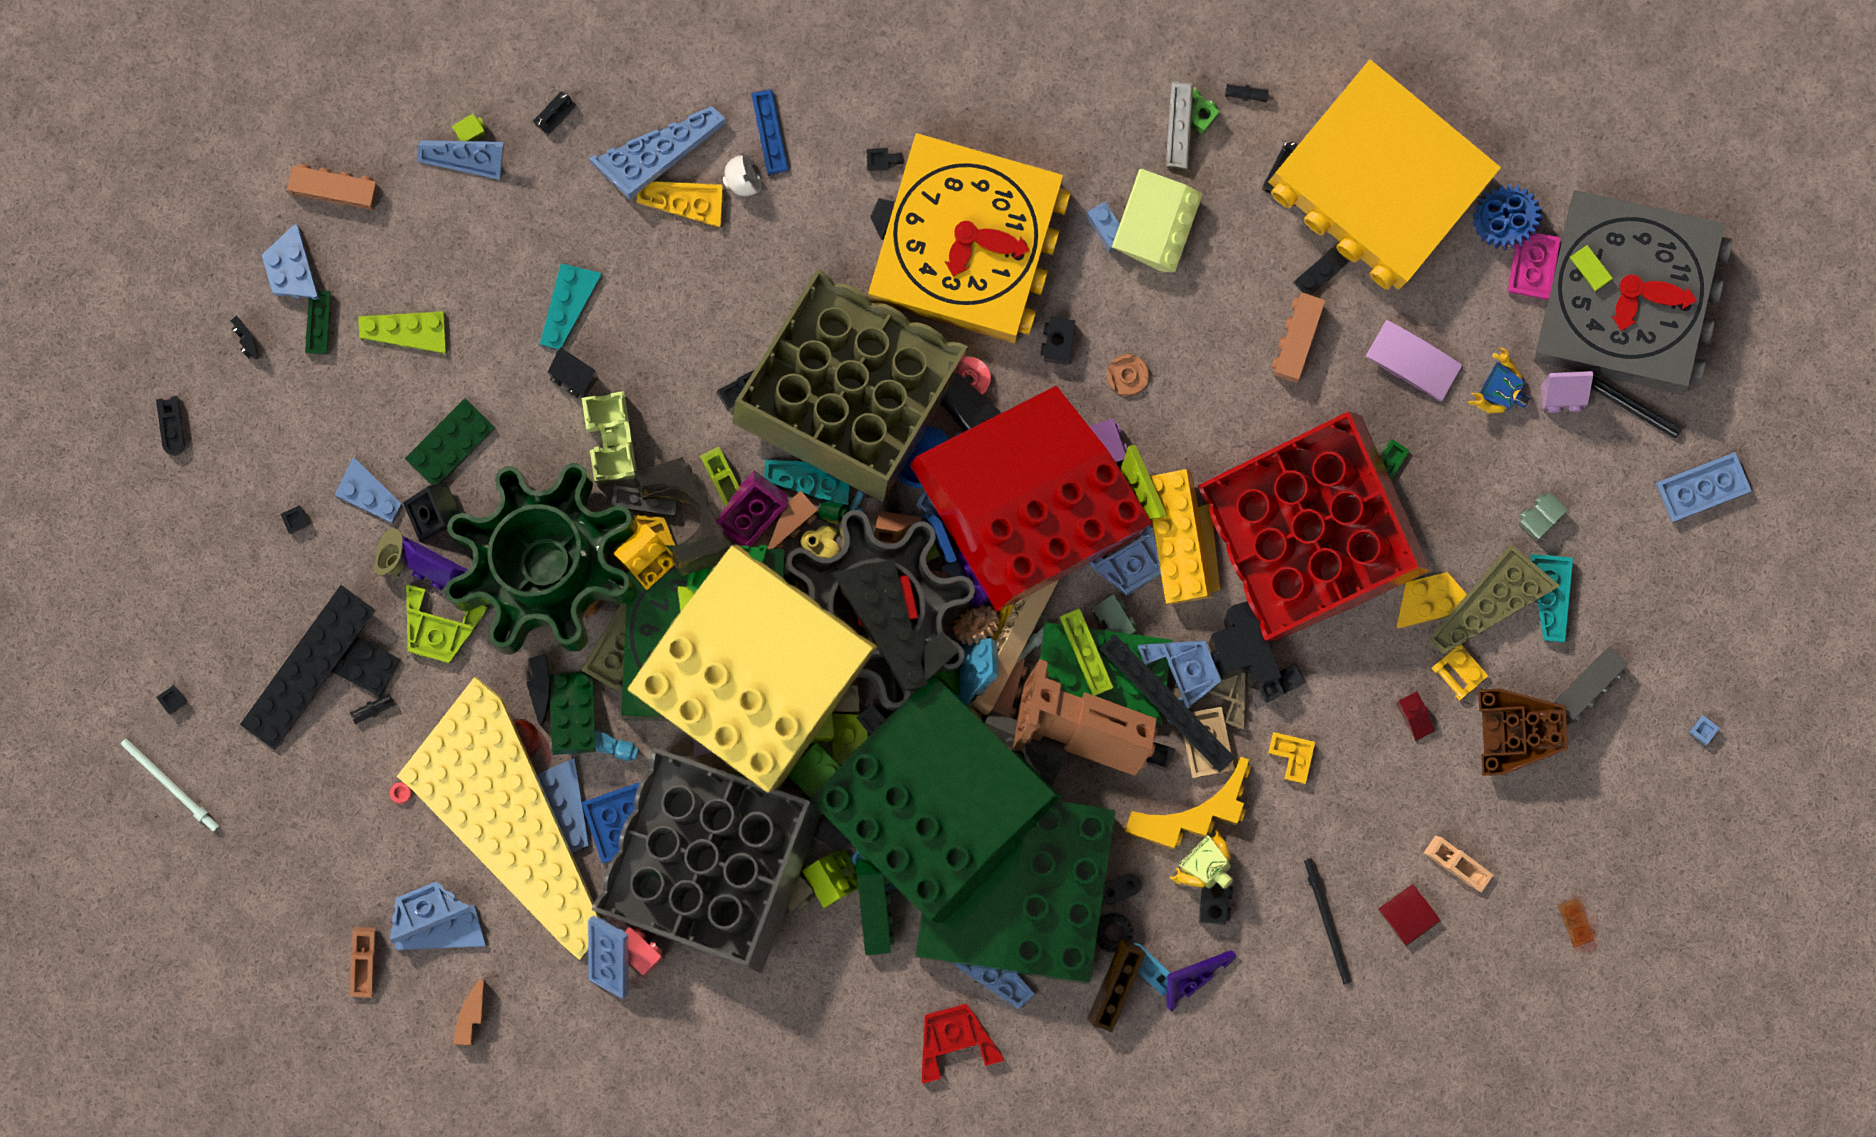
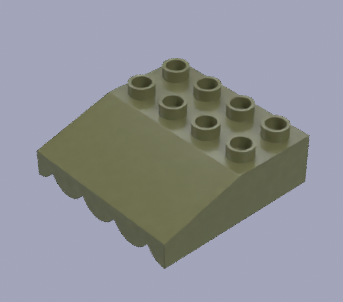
(848, 385)

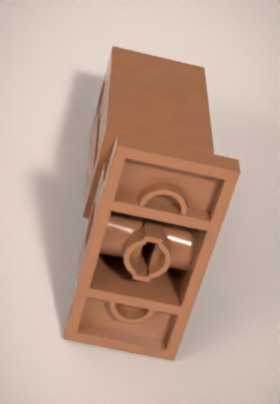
(1085, 724)

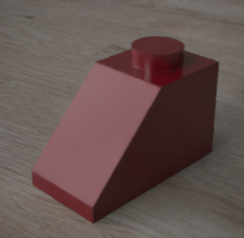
(1415, 715)

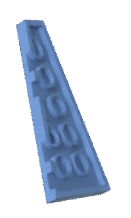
(652, 154)

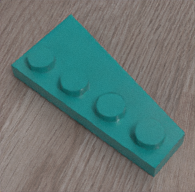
(569, 297)
(1555, 605)

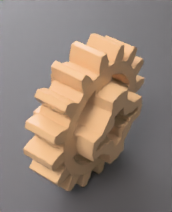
(976, 625)

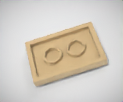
(1214, 722)

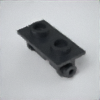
(554, 112)

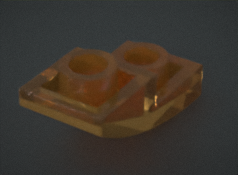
(1575, 922)

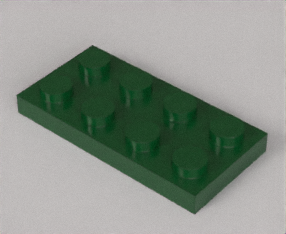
(450, 443)
(572, 713)

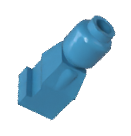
(622, 749)

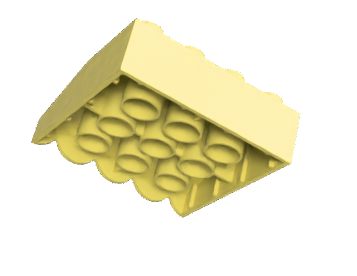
(752, 668)

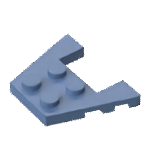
(1132, 565)
(1189, 664)

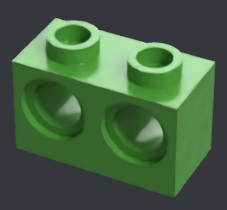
(1199, 105)

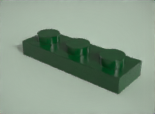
(318, 324)

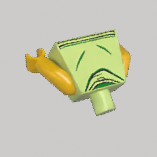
(1206, 864)

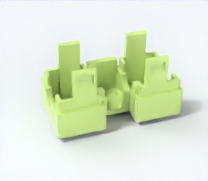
(611, 418)

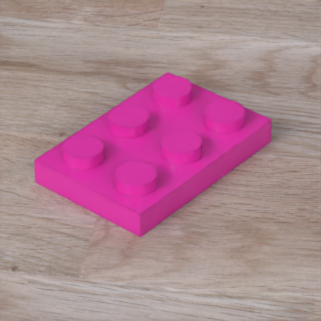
(1534, 266)

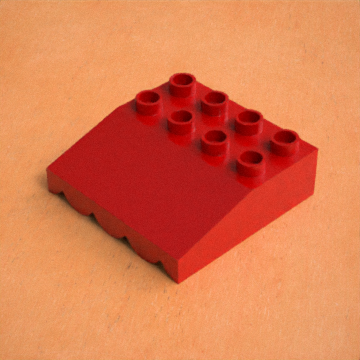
(1030, 496)
(1314, 527)

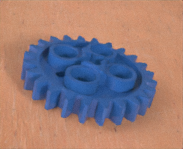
(1510, 233)

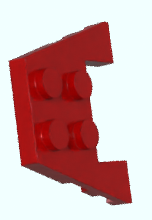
(952, 1031)

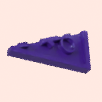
(1189, 979)

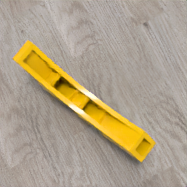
(1166, 828)

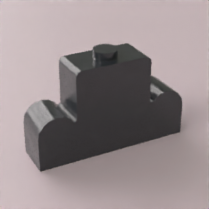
(1243, 649)

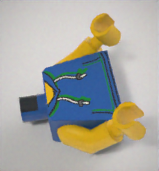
(1501, 387)

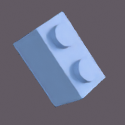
(1104, 224)

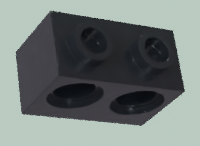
(1208, 901)

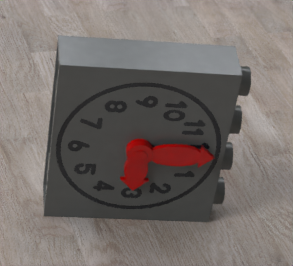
(1653, 310)

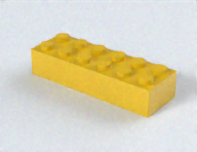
(1180, 540)

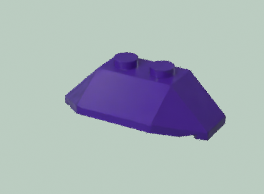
(430, 564)

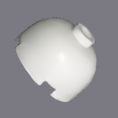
(741, 176)

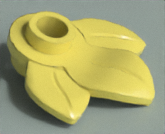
(824, 543)

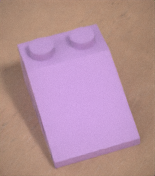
(1566, 391)

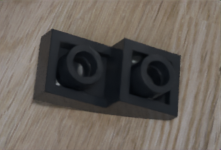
(248, 345)

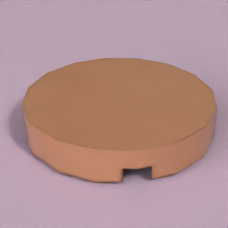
(1125, 381)

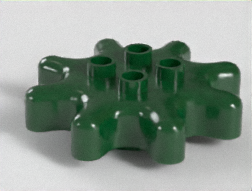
(541, 559)

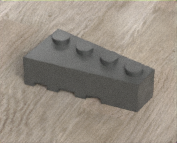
(1590, 683)

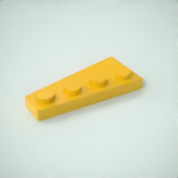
(687, 200)

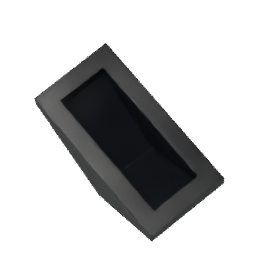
(1161, 757)

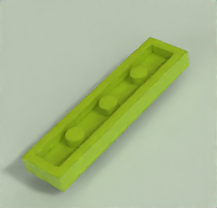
(1086, 652)

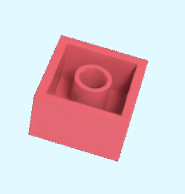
(640, 953)

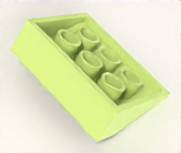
(1157, 221)

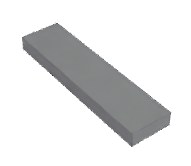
(1179, 124)

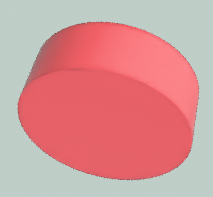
(400, 793)

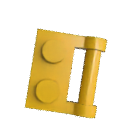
(1465, 667)

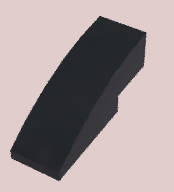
(539, 687)

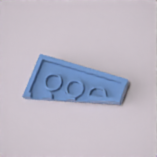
(464, 156)
(564, 796)
(458, 932)
(1004, 984)

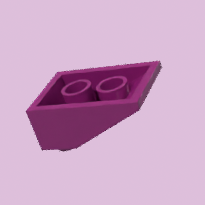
(752, 509)

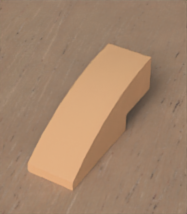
(1458, 863)

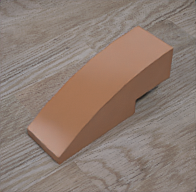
(362, 961)
(470, 1014)

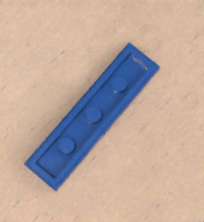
(769, 132)

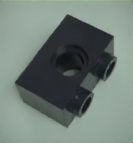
(1058, 327)

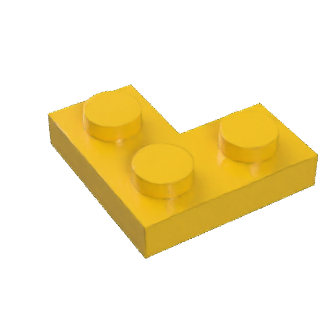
(1297, 751)

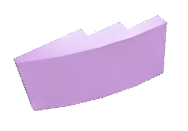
(1413, 360)

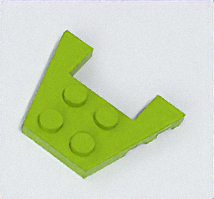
(434, 635)

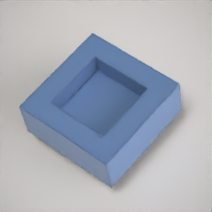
(1704, 730)

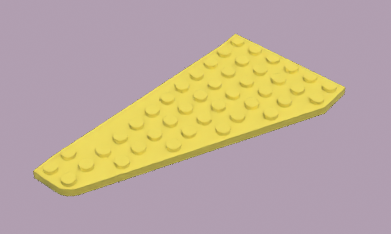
(491, 798)

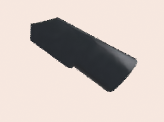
(967, 404)

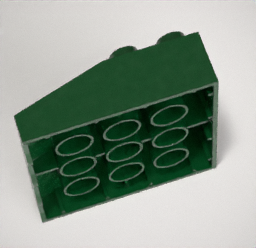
(935, 799)
(1038, 904)

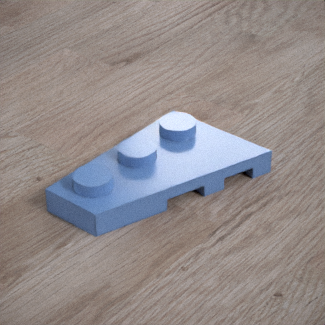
(367, 493)

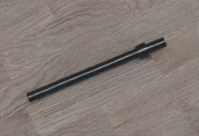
(1315, 880)

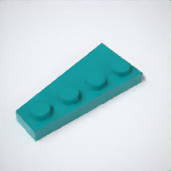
(806, 478)

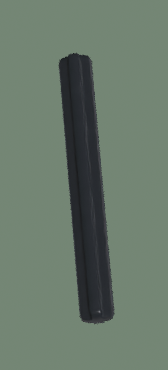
(1635, 407)

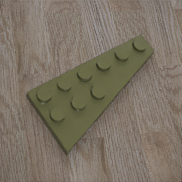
(1502, 591)

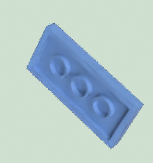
(1703, 487)
(608, 956)

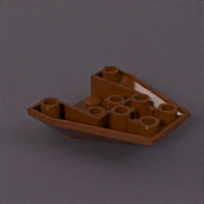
(1519, 730)

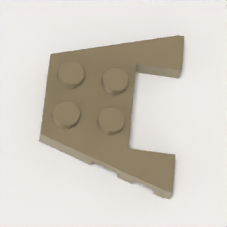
(1231, 690)

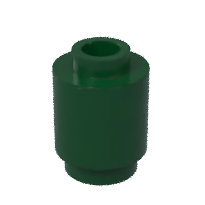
(832, 512)

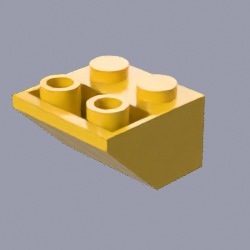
(645, 556)

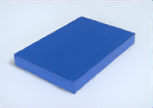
(941, 539)

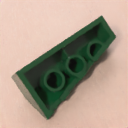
(874, 909)

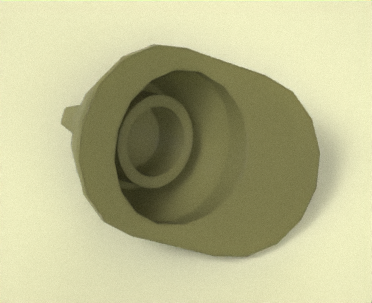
(390, 555)

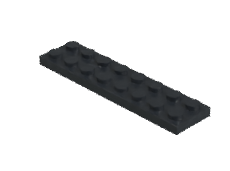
(308, 667)

